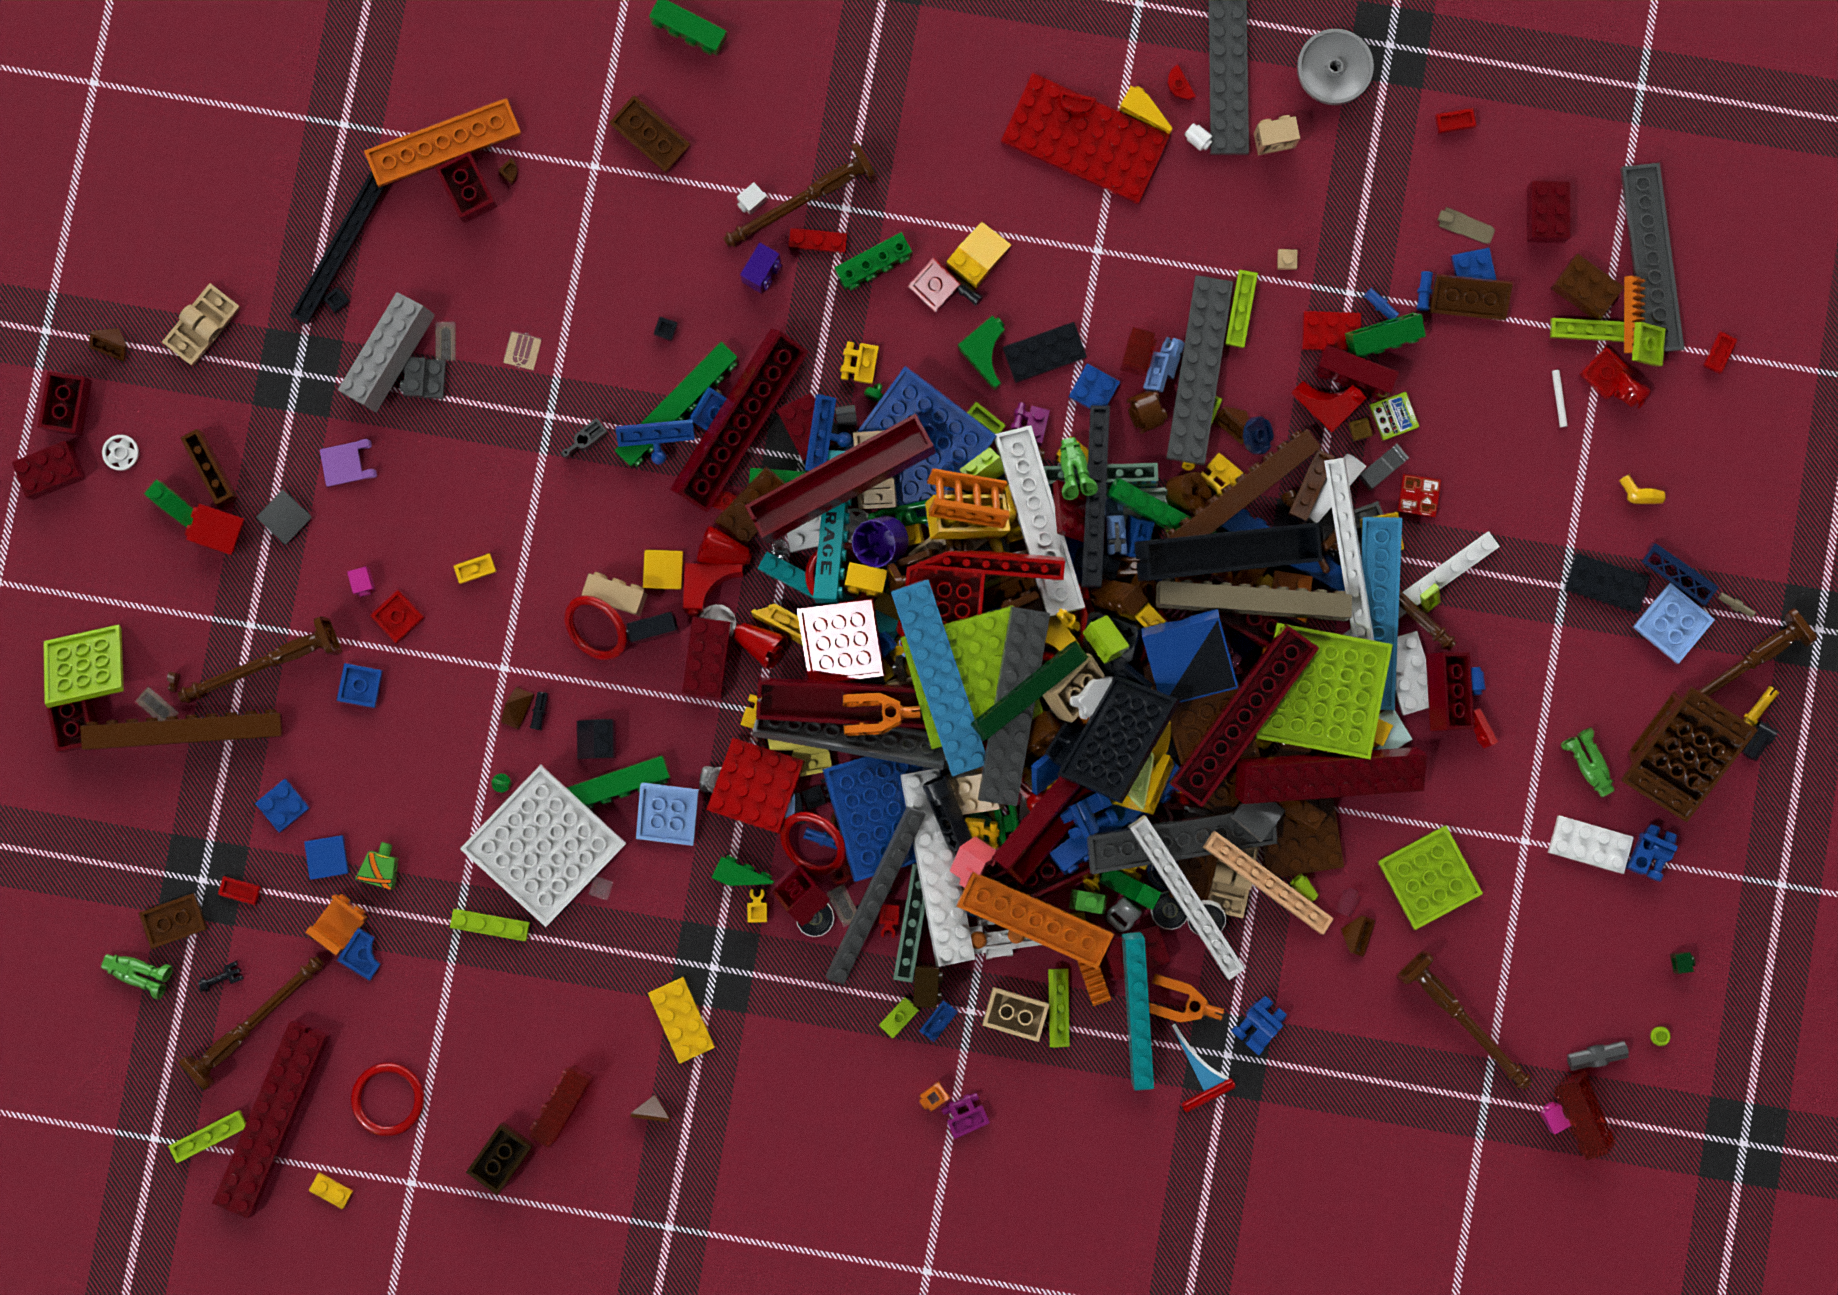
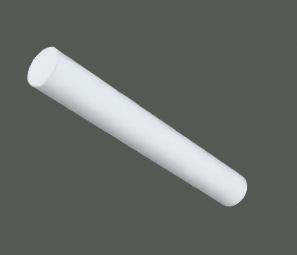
(1559, 398)

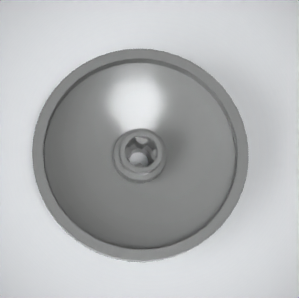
(1340, 51)

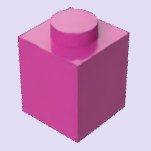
(361, 581)
(1554, 1117)

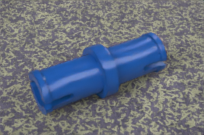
(1424, 291)
(1380, 304)
(819, 837)

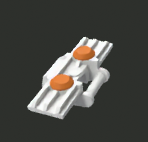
(997, 943)

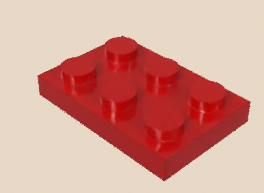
(1328, 329)

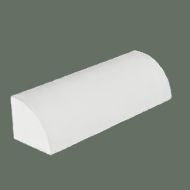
(1323, 501)

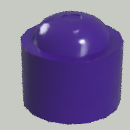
(880, 541)

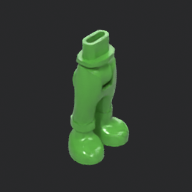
(1073, 458)
(1595, 772)
(126, 970)

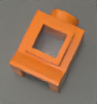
(933, 1096)

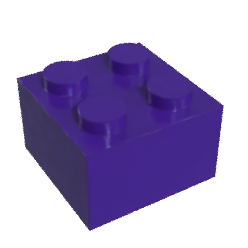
(761, 268)

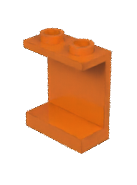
(337, 924)

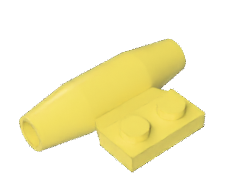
(814, 758)

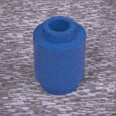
(1478, 681)

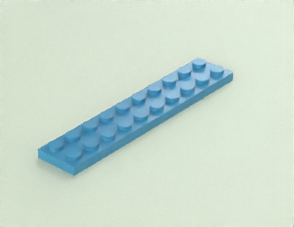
(1382, 579)
(939, 676)

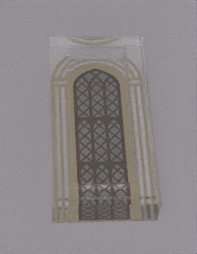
(446, 341)
(155, 705)
(842, 904)

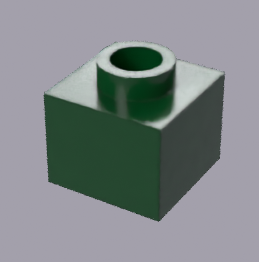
(1682, 962)

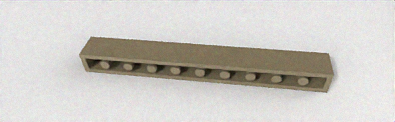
(1254, 601)

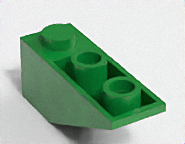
(735, 874)

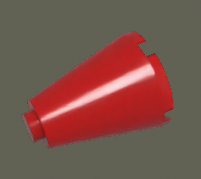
(722, 549)
(761, 643)

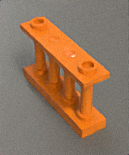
(966, 512)

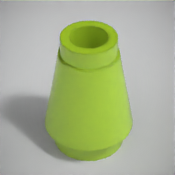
(1304, 887)

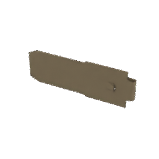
(1464, 225)

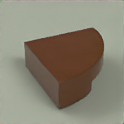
(509, 171)
(174, 681)

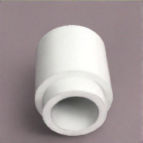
(1199, 137)

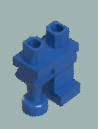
(1083, 816)
(1649, 848)
(1265, 1024)

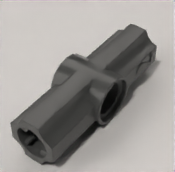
(1597, 1055)

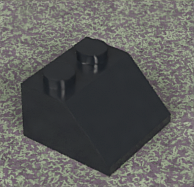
(596, 739)

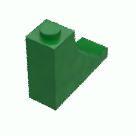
(979, 349)
(1130, 888)

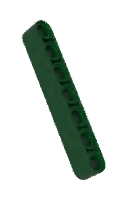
(1029, 690)

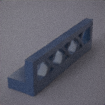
(1684, 569)

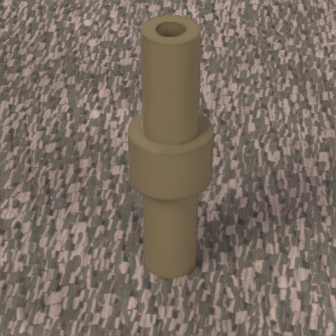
(1736, 605)

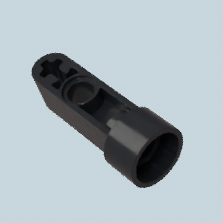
(947, 812)

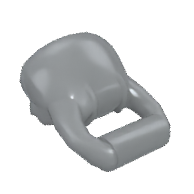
(709, 778)
(1127, 911)

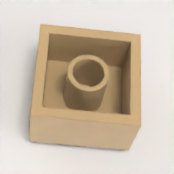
(1276, 135)

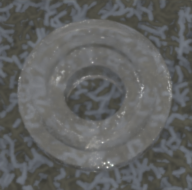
(780, 544)

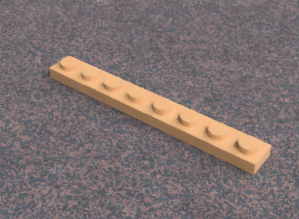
(1268, 882)

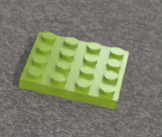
(83, 666)
(1430, 877)

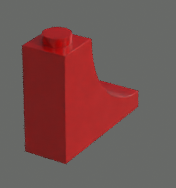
(1329, 408)
(702, 580)

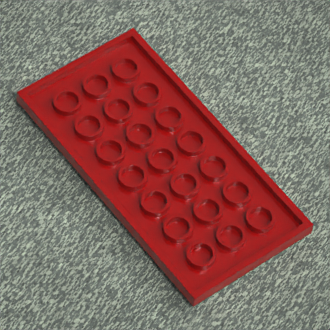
(1093, 145)

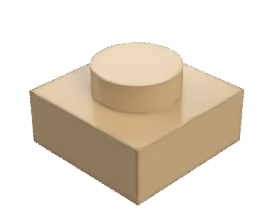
(1286, 259)

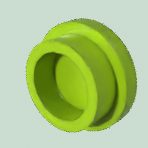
(1660, 1036)

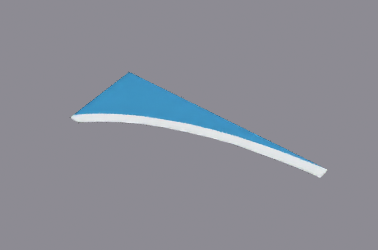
(1206, 1075)

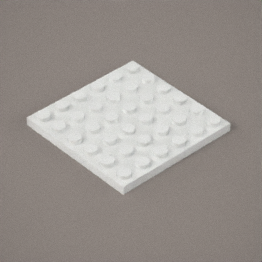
(543, 845)

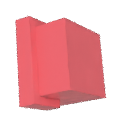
(972, 857)

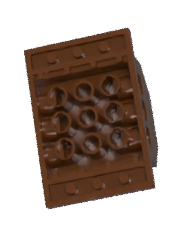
(1686, 752)

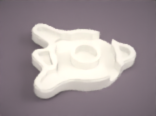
(1090, 696)

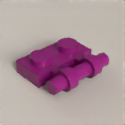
(1036, 418)
(967, 1121)

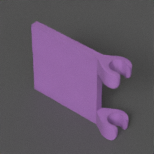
(343, 463)

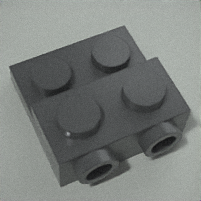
(424, 378)

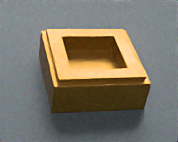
(1360, 429)

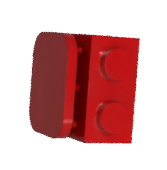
(214, 529)

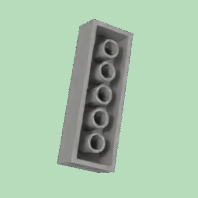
(386, 352)

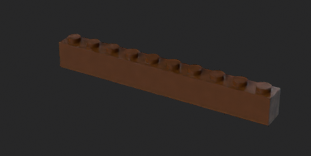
(1248, 486)
(181, 730)

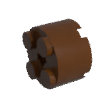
(1146, 411)
(1187, 492)

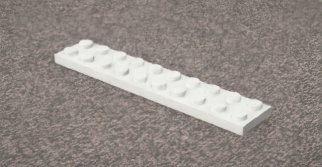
(1037, 515)
(939, 886)

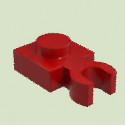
(889, 916)

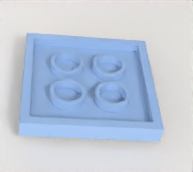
(1673, 623)
(667, 814)

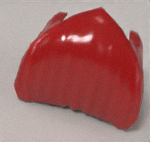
(1631, 391)

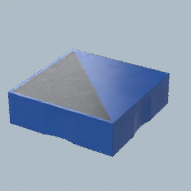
(1190, 657)

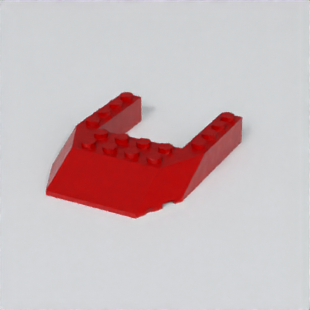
(959, 578)

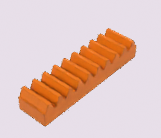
(1632, 309)
(1094, 984)

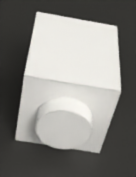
(751, 199)

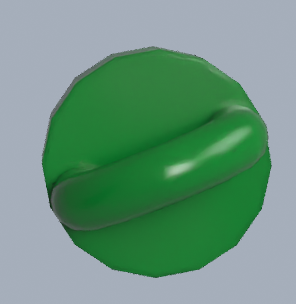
(874, 393)
(501, 783)

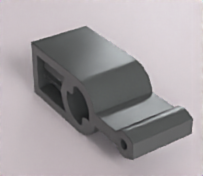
(846, 416)
(593, 431)
(1383, 467)

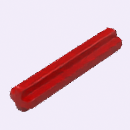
(1208, 1095)

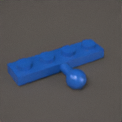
(821, 432)
(655, 434)

